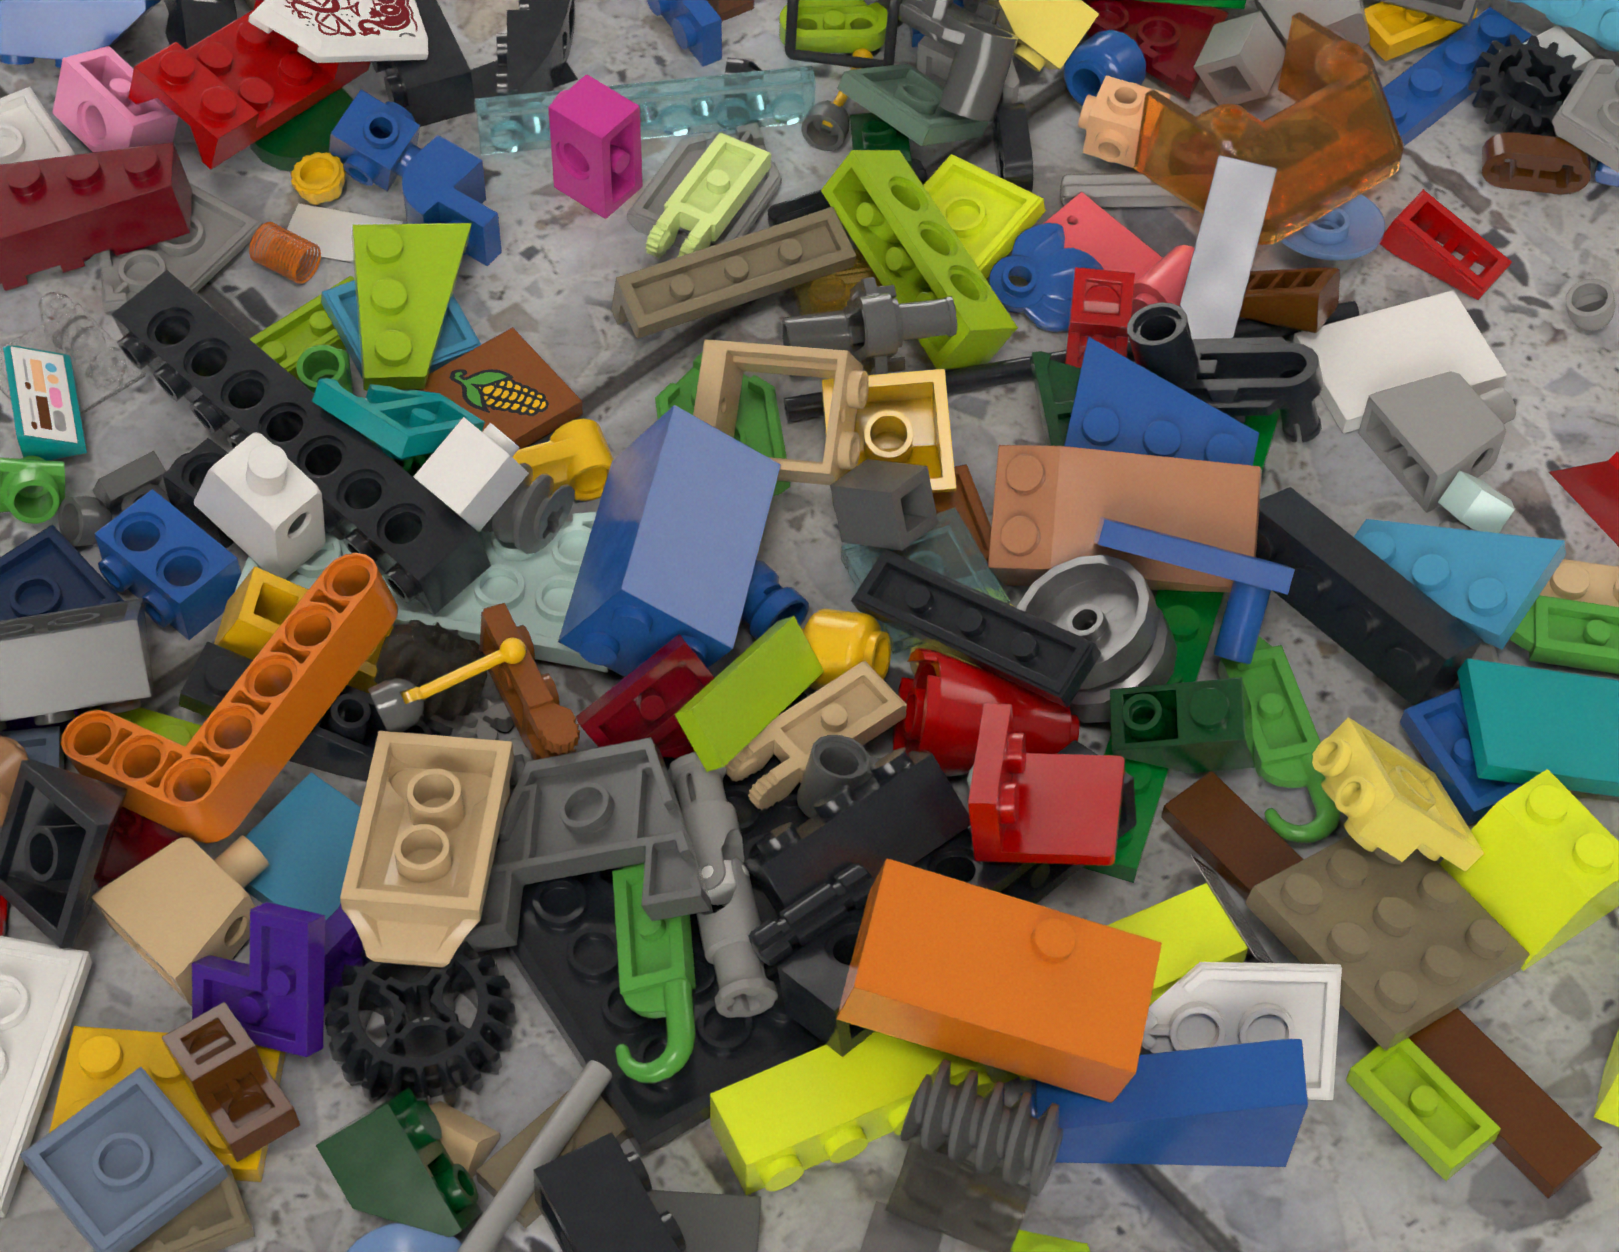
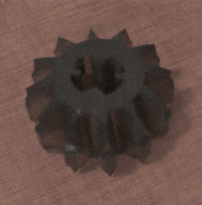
(427, 653)

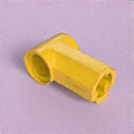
(572, 457)

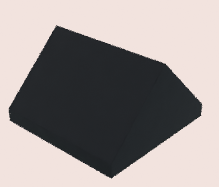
(56, 846)

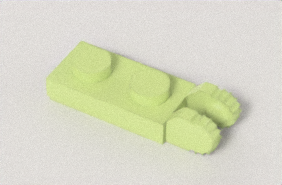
(709, 195)

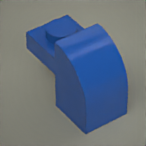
(449, 187)

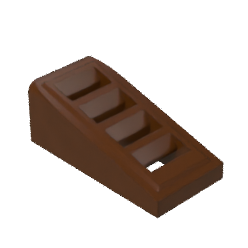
(1292, 297)

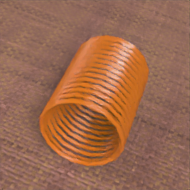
(287, 247)

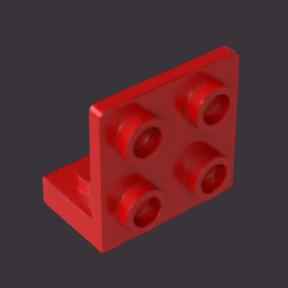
(1041, 803)

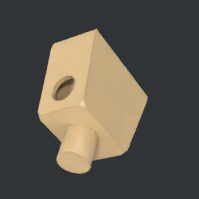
(184, 906)

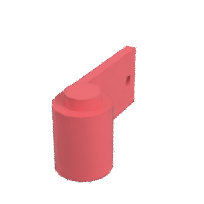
(1120, 250)

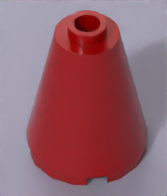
(947, 712)

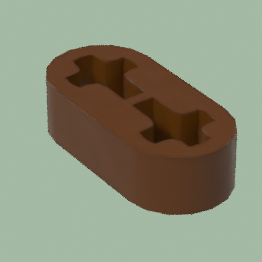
(1535, 163)

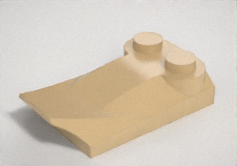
(425, 844)

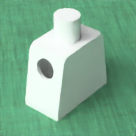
(257, 499)

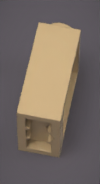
(721, 387)

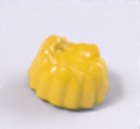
(319, 177)

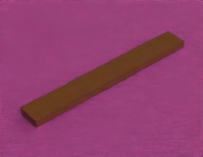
(1534, 1128)

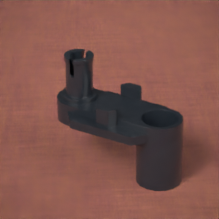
(1231, 373)

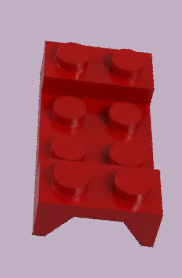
(237, 85)

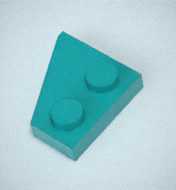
(395, 419)

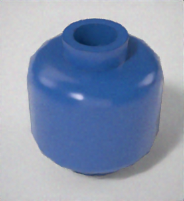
(1101, 55)

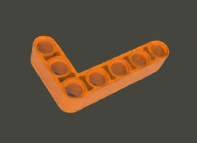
(258, 724)

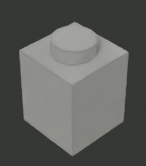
(1240, 59)

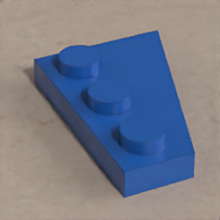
(1138, 412)

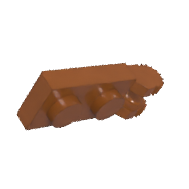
(527, 693)

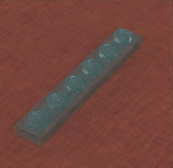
(666, 107)

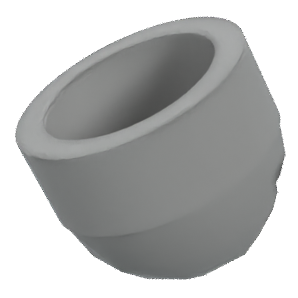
(1591, 304)

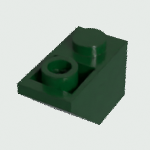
(1184, 725)
(399, 1169)

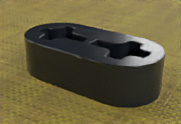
(1013, 145)

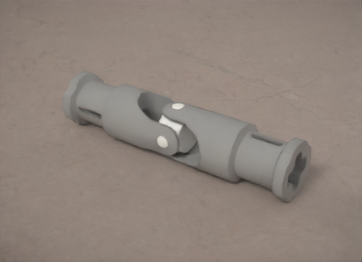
(719, 851)

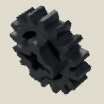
(1530, 88)

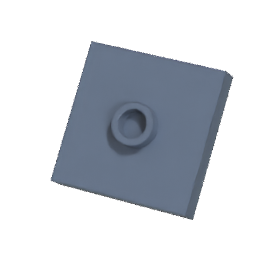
(124, 1165)

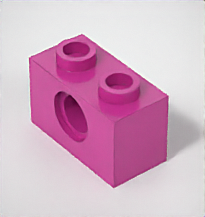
(595, 146)

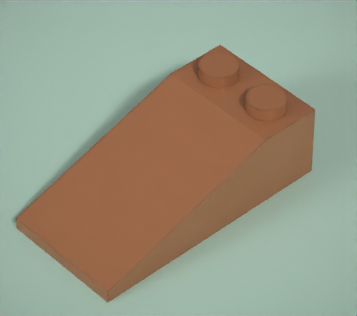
(1055, 495)

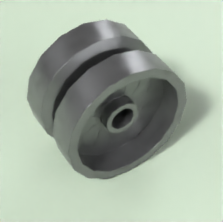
(1114, 609)

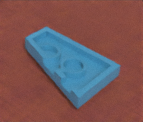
(1473, 575)

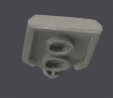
(1592, 113)
(676, 167)
(214, 239)

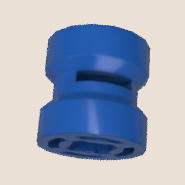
(770, 602)

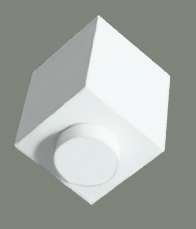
(473, 472)

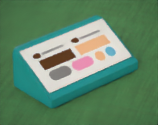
(44, 403)

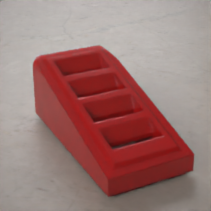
(1413, 240)

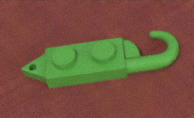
(1571, 634)
(1283, 738)
(654, 975)

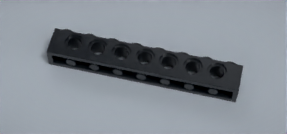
(244, 391)

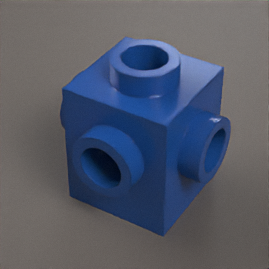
(375, 140)

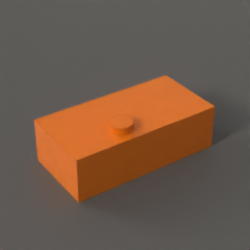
(1000, 981)

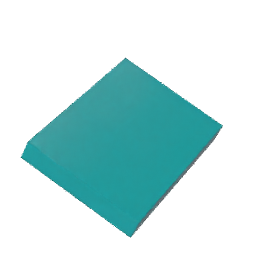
(1542, 721)

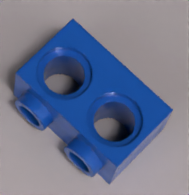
(168, 564)

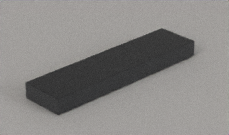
(977, 627)

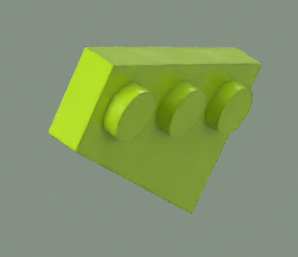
(403, 296)

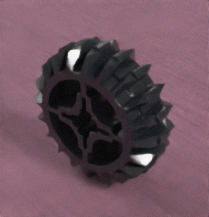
(423, 1055)

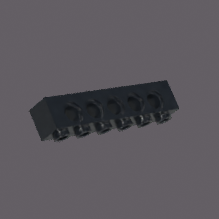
(817, 972)

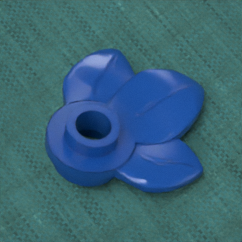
(1048, 269)

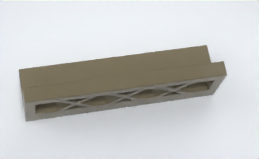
(732, 273)

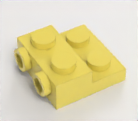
(1391, 798)

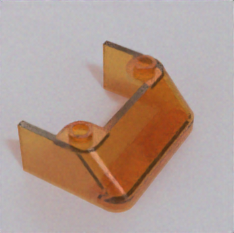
(1324, 145)

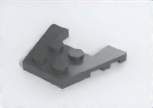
(586, 817)

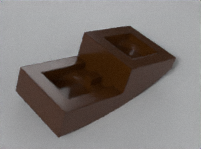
(231, 1081)

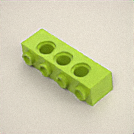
(917, 253)

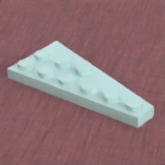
(531, 585)

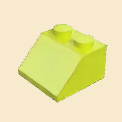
(1543, 866)

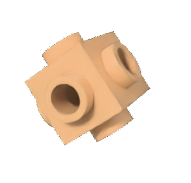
(1114, 121)

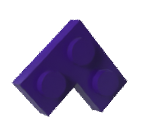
(280, 989)

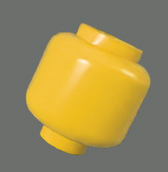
(844, 641)

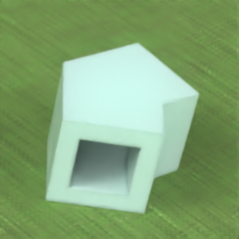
(1476, 503)

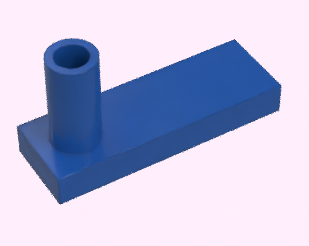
(1251, 578)

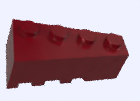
(89, 204)

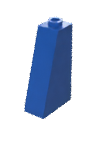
(1190, 1109)

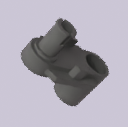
(980, 54)
(872, 326)

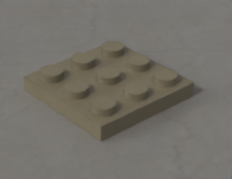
(1399, 930)

